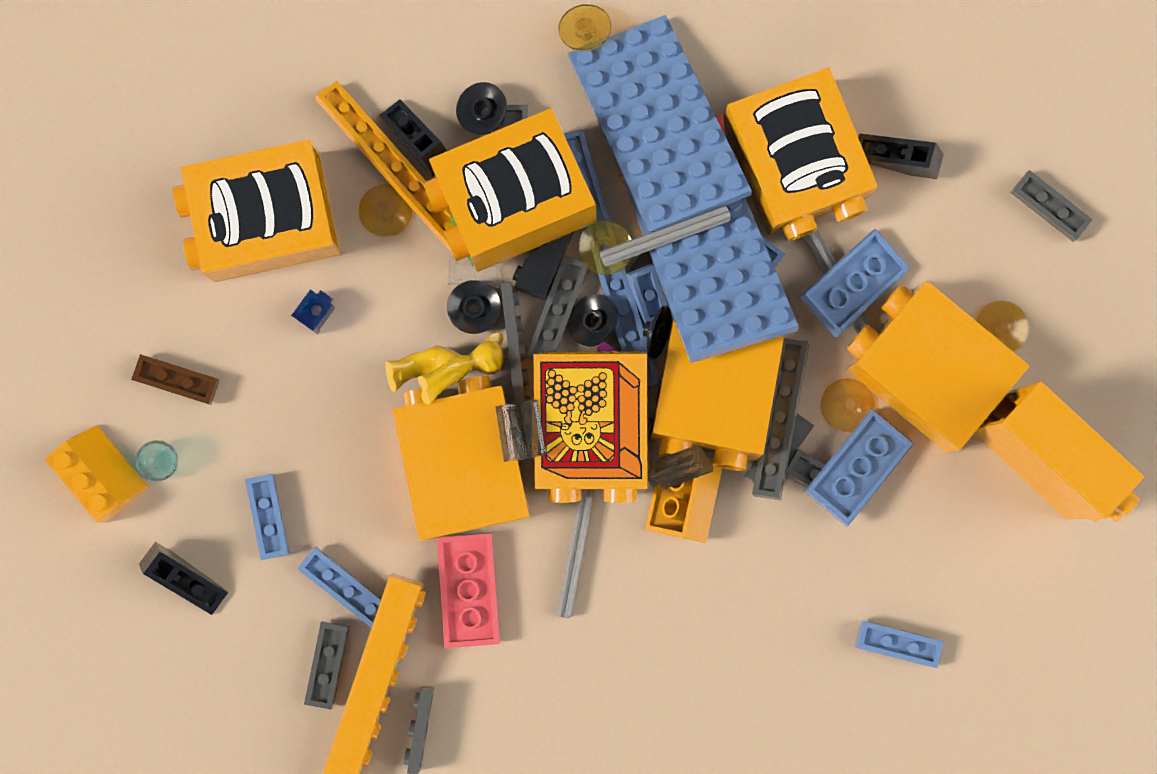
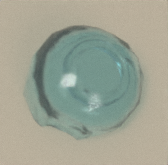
(157, 460)

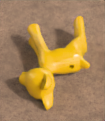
(443, 367)

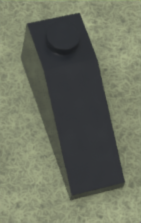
(413, 134)
(903, 155)
(541, 268)
(182, 578)

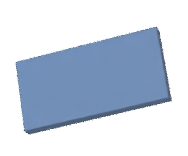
(854, 283)
(859, 467)

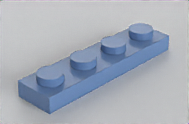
(341, 585)

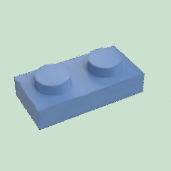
(646, 291)

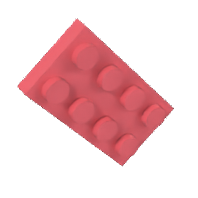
(468, 590)

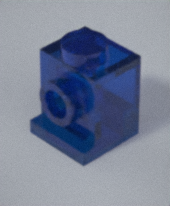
(304, 311)

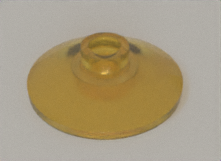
(582, 19)
(387, 223)
(594, 238)
(995, 313)
(834, 407)

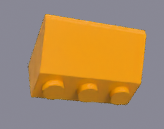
(96, 473)
(685, 507)

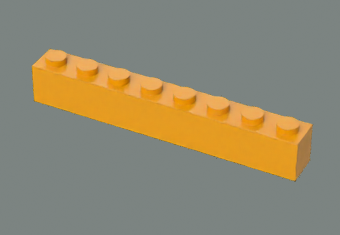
(375, 676)

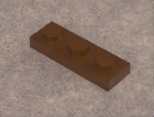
(175, 379)

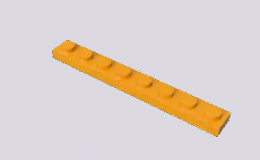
(383, 156)

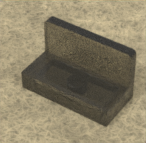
(520, 431)
(679, 467)

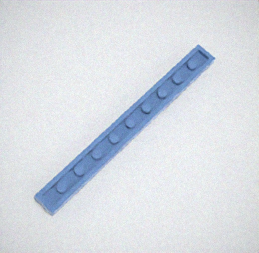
(616, 285)

